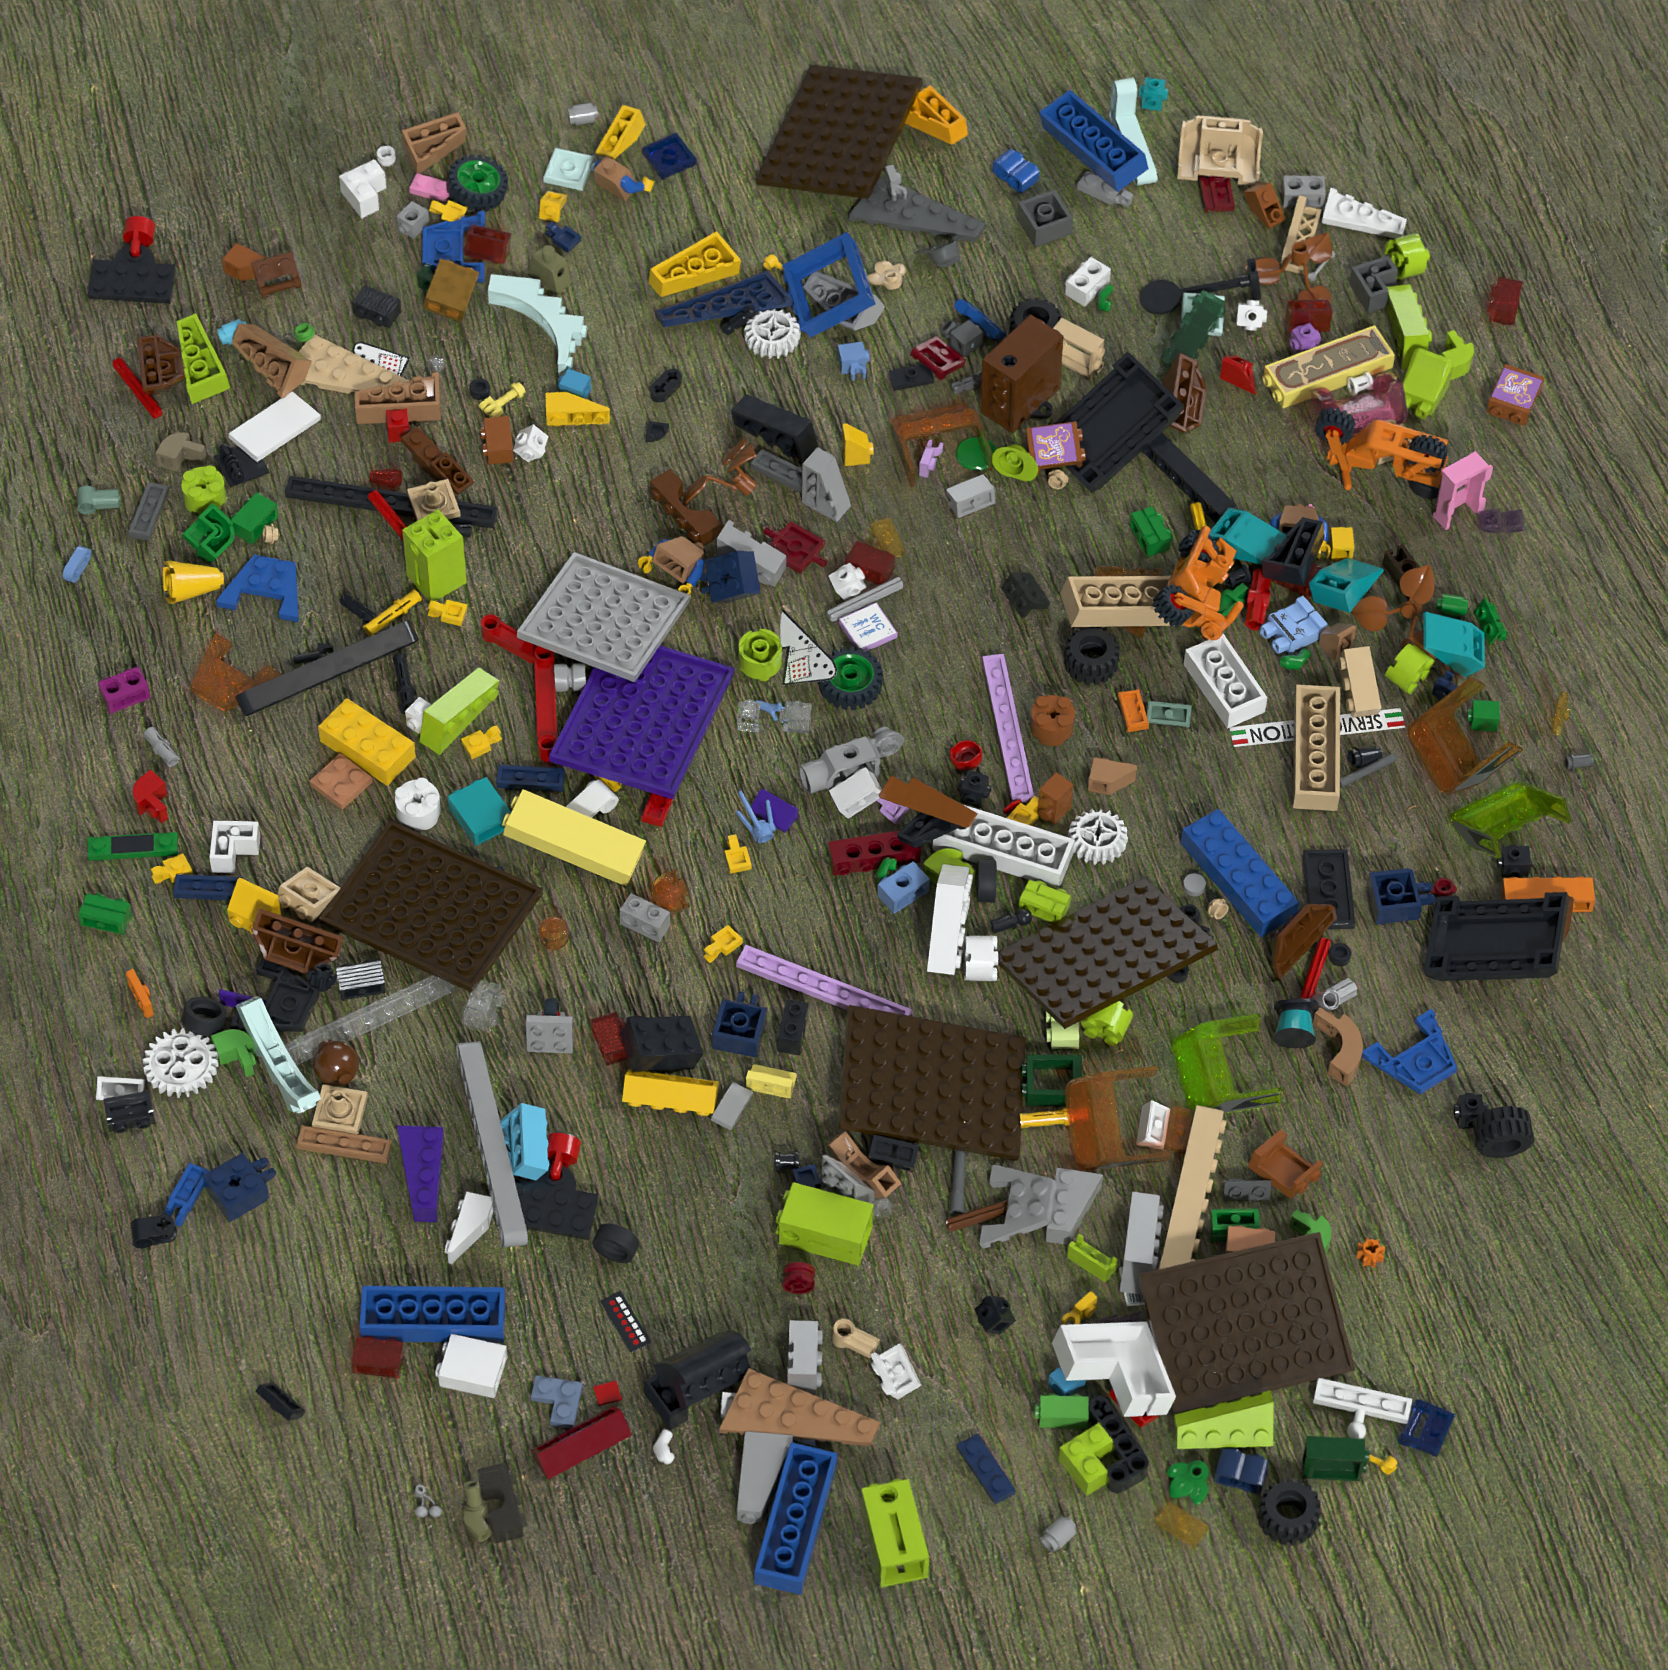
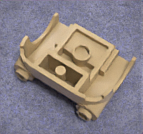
(1220, 149)

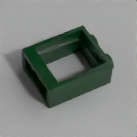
(1048, 1097)
(1334, 1458)

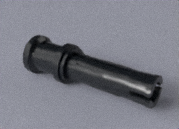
(406, 691)

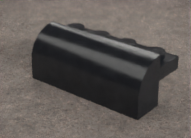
(705, 1367)

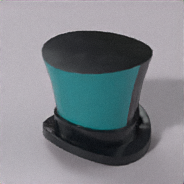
(1295, 1022)

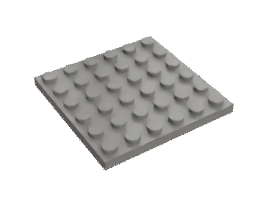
(603, 616)

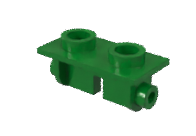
(1487, 618)

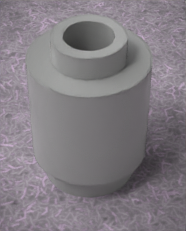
(583, 114)
(1058, 1533)

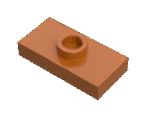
(1133, 710)
(140, 993)

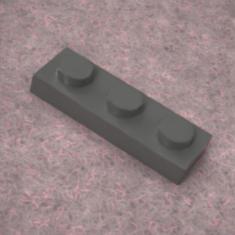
(778, 470)
(148, 511)

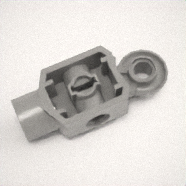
(843, 760)

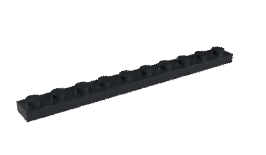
(357, 497)

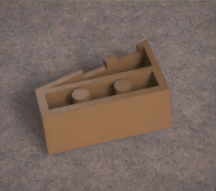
(433, 140)

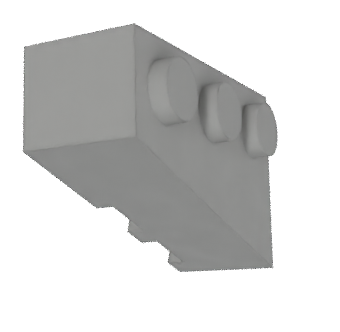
(824, 486)
(769, 561)
(1072, 1200)
(803, 1355)

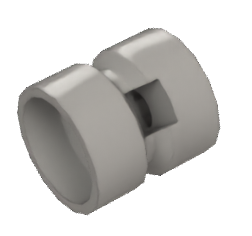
(569, 677)

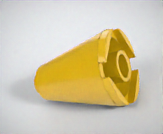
(189, 580)

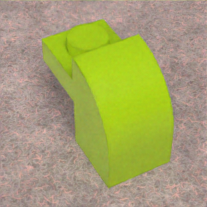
(1458, 353)
(948, 856)

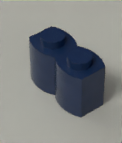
(1241, 1470)

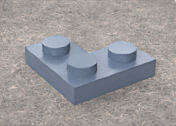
(564, 1396)

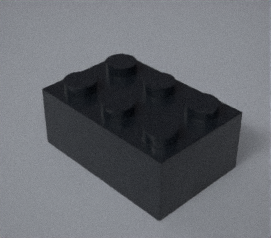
(661, 1043)

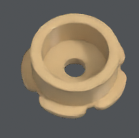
(1057, 479)
(270, 534)
(1217, 908)

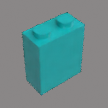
(479, 810)

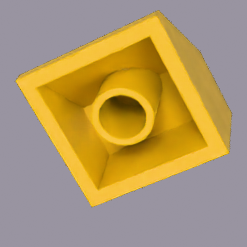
(246, 901)

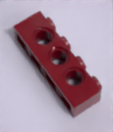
(863, 847)

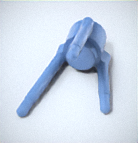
(762, 830)

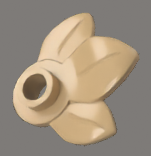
(887, 275)

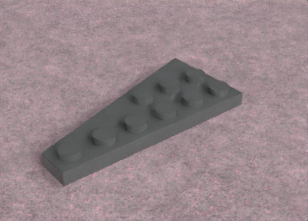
(915, 214)

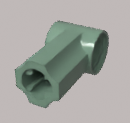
(91, 499)

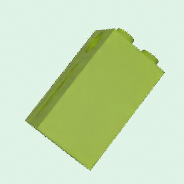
(434, 556)
(825, 1223)
(894, 1532)

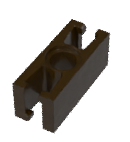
(1395, 568)

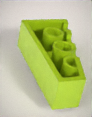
(1407, 322)
(201, 365)
(457, 709)
(1227, 1425)

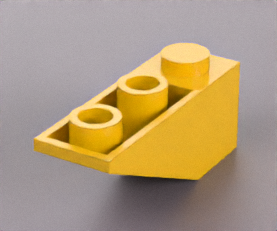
(569, 409)

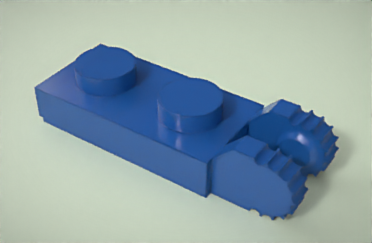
(979, 319)
(186, 1192)

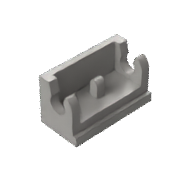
(971, 496)

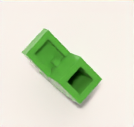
(235, 1045)
(1305, 1225)

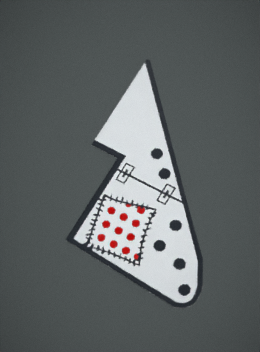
(387, 359)
(805, 658)

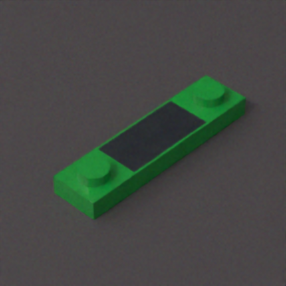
(132, 846)

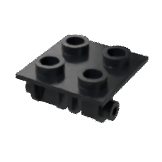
(238, 465)

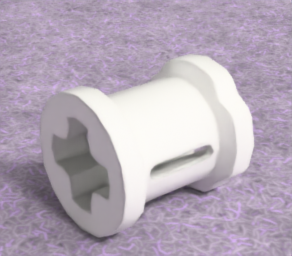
(1359, 383)

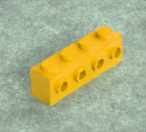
(670, 1092)

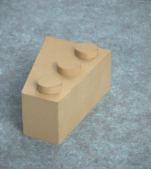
(1359, 682)

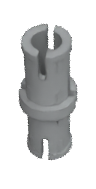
(161, 746)

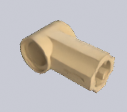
(855, 1340)

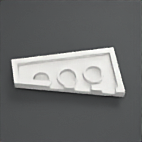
(1350, 214)

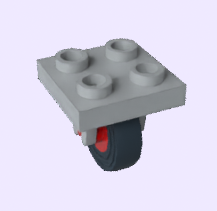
(549, 1030)

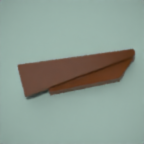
(927, 800)

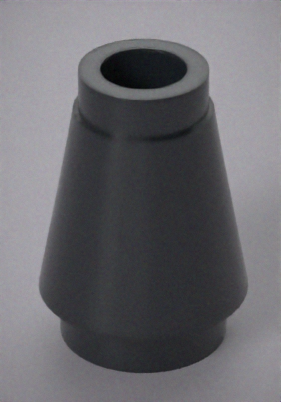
(1364, 755)

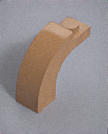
(1349, 1040)
(877, 1177)

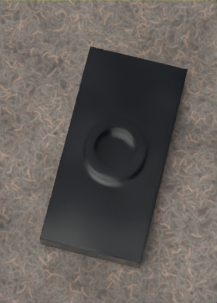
(910, 377)
(280, 1401)

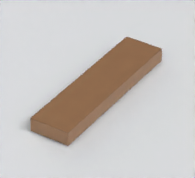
(344, 1144)

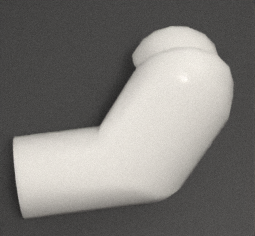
(661, 1447)

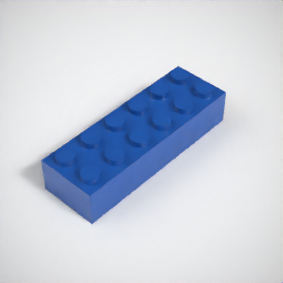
(1093, 140)
(1239, 872)
(433, 1313)
(795, 1518)

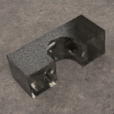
(497, 1484)

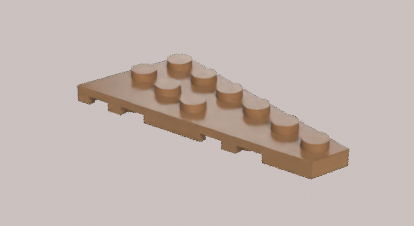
(778, 1408)

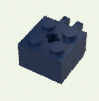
(731, 577)
(1396, 896)
(739, 1026)
(238, 1186)

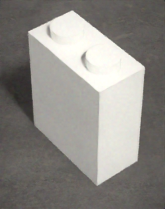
(471, 1365)

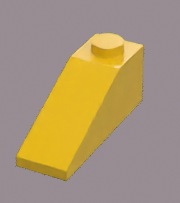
(622, 132)

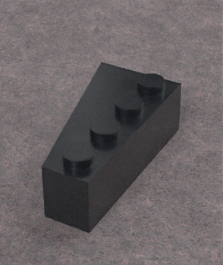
(776, 427)

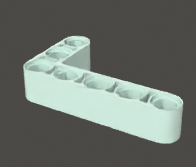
(1124, 120)

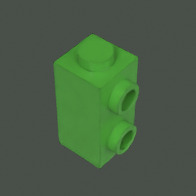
(1062, 1411)

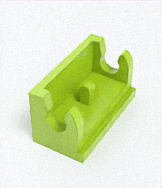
(1091, 1259)

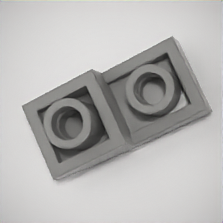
(732, 1105)

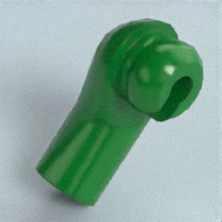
(1103, 295)
(1294, 662)

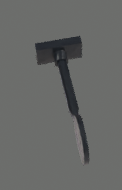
(1164, 295)

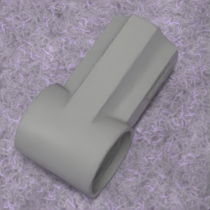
(1336, 994)

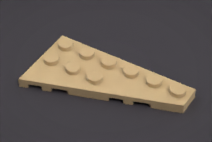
(342, 370)

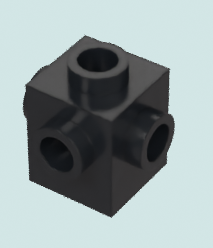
(974, 788)
(1514, 861)
(1468, 1108)
(994, 1314)

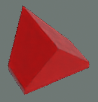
(1238, 372)

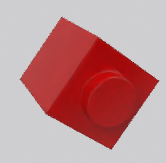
(397, 424)

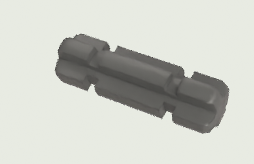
(966, 383)

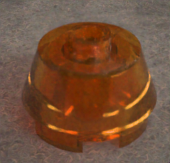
(670, 892)

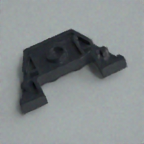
(288, 1002)

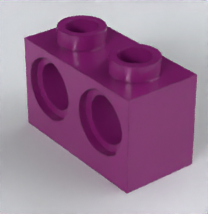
(125, 692)

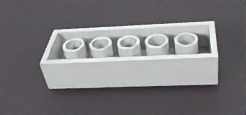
(1014, 846)

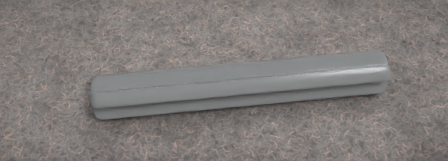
(864, 599)

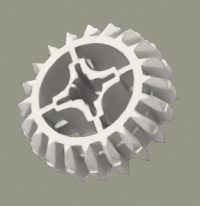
(759, 332)
(1111, 836)

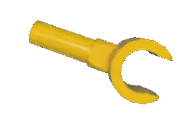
(771, 261)
(1387, 1465)

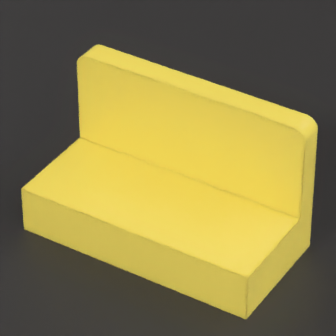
(771, 1081)

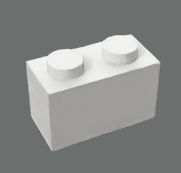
(856, 792)

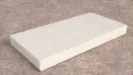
(274, 426)

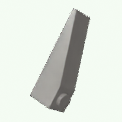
(833, 292)

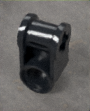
(151, 1231)

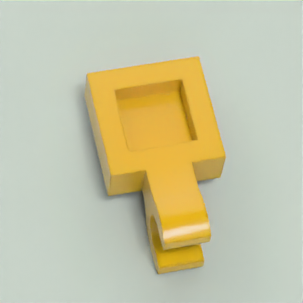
(449, 212)
(450, 612)
(479, 743)
(1026, 814)
(737, 857)
(170, 868)
(723, 941)
(1084, 1308)

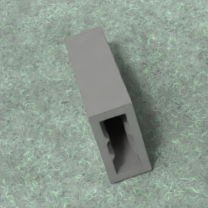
(760, 1473)

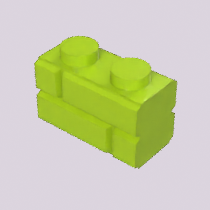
(1045, 901)

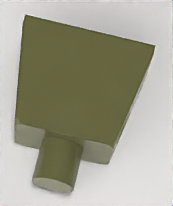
(550, 269)

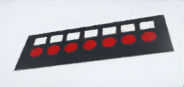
(625, 1321)

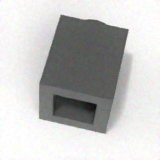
(966, 338)

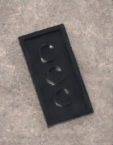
(1330, 883)

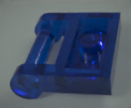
(1433, 1432)

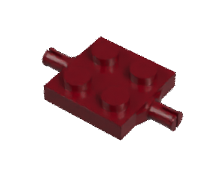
(798, 545)

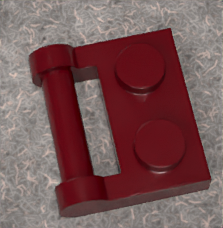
(942, 354)

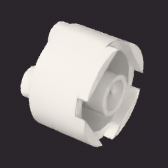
(417, 804)
(980, 958)

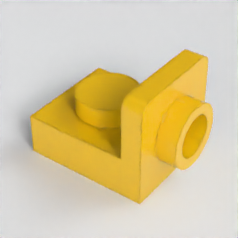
(551, 206)

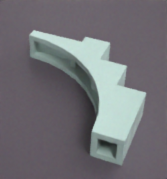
(528, 298)
(281, 1068)

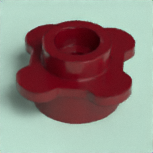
(1443, 883)

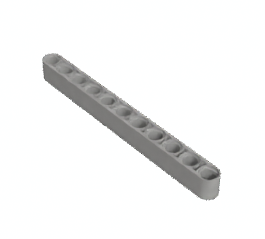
(491, 1144)

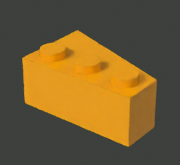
(937, 117)

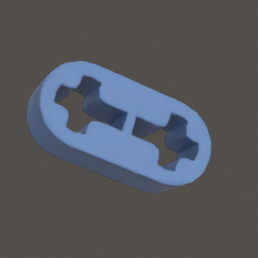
(77, 564)

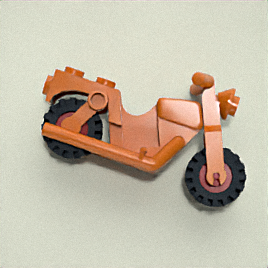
(1418, 462)
(1189, 592)

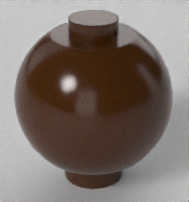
(335, 1062)

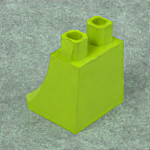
(1426, 381)

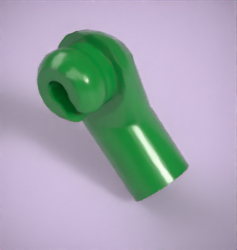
(887, 864)

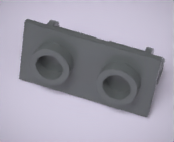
(1246, 1190)

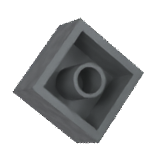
(1045, 218)

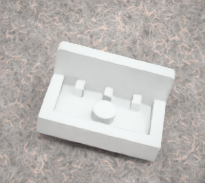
(895, 1371)

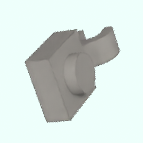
(893, 180)

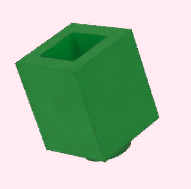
(1484, 715)

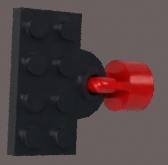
(133, 271)
(553, 1200)

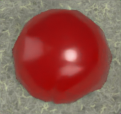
(966, 755)

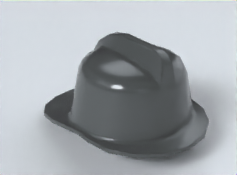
(943, 254)

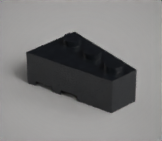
(1296, 554)

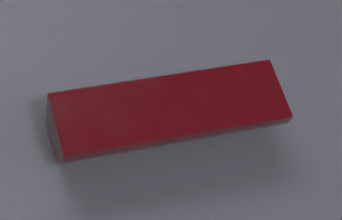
(581, 1442)

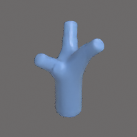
(771, 708)

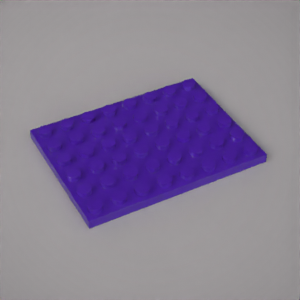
(644, 728)

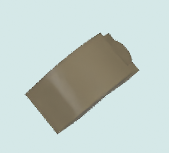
(176, 449)

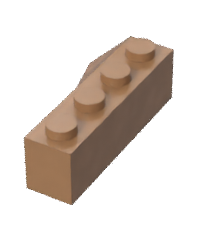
(273, 358)

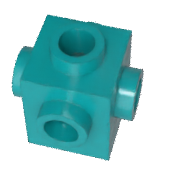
(1153, 93)

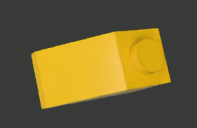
(855, 446)

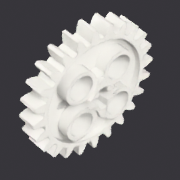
(180, 1063)

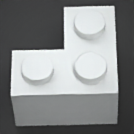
(361, 187)
(232, 839)

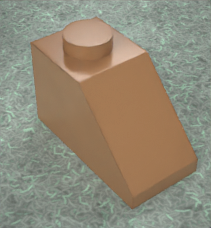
(1336, 639)

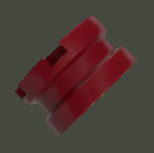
(798, 1278)

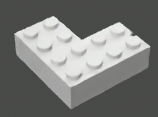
(950, 912)
(1124, 1356)

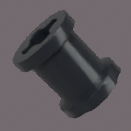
(1237, 577)
(786, 1160)

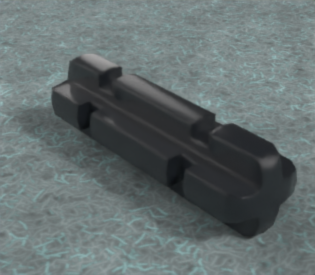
(738, 320)
(357, 608)

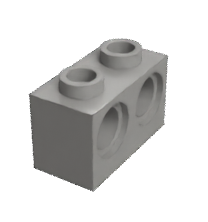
(1309, 186)
(644, 917)

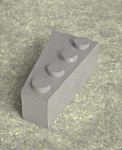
(1141, 1240)

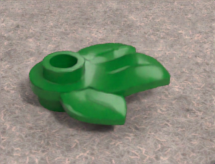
(1188, 1484)

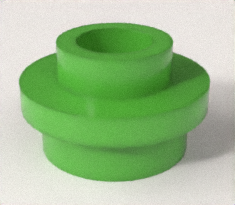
(304, 332)

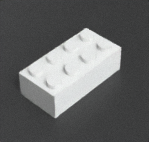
(1225, 681)

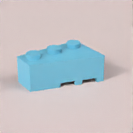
(526, 1140)

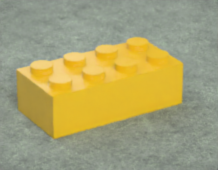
(367, 741)

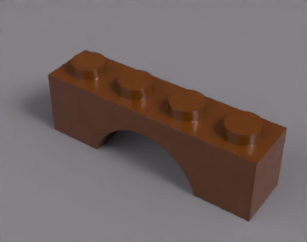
(699, 525)

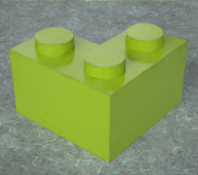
(1083, 1456)

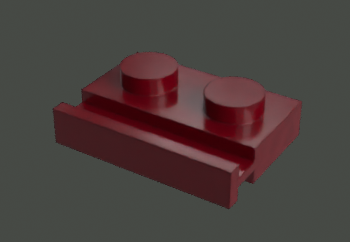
(1217, 194)

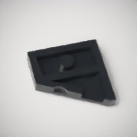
(924, 829)

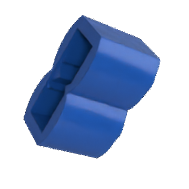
(1016, 171)

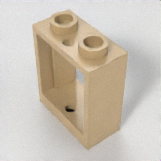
(1085, 340)

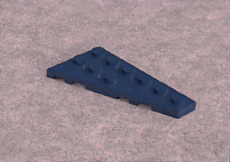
(758, 291)

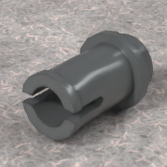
(1578, 761)

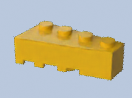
(695, 266)

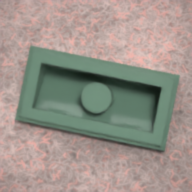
(1169, 713)

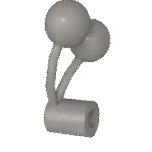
(421, 1511)

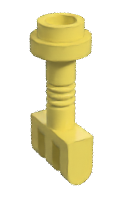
(493, 408)

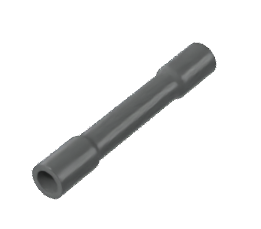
(957, 1194)

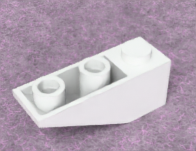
(473, 1221)

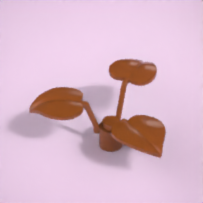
(1316, 249)
(737, 455)
(1417, 585)

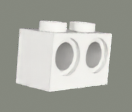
(1087, 281)

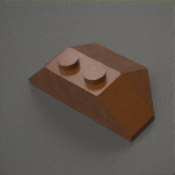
(159, 364)
(1189, 388)
(1299, 935)
(293, 942)

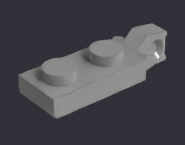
(1098, 188)

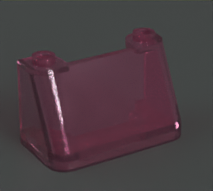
(1383, 404)

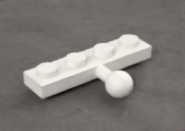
(1363, 1403)

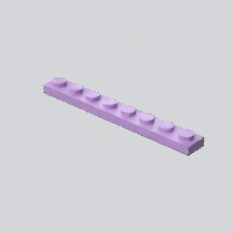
(1007, 728)
(812, 983)

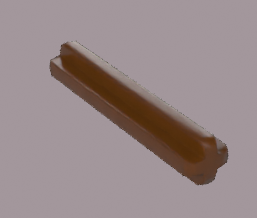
(976, 1216)

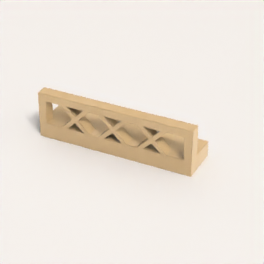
(1296, 226)

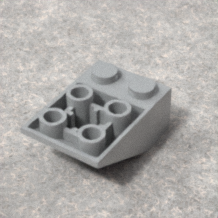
(842, 1181)

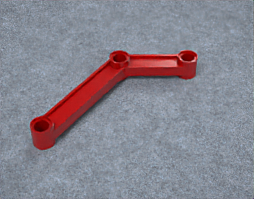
(544, 677)

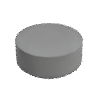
(1194, 884)

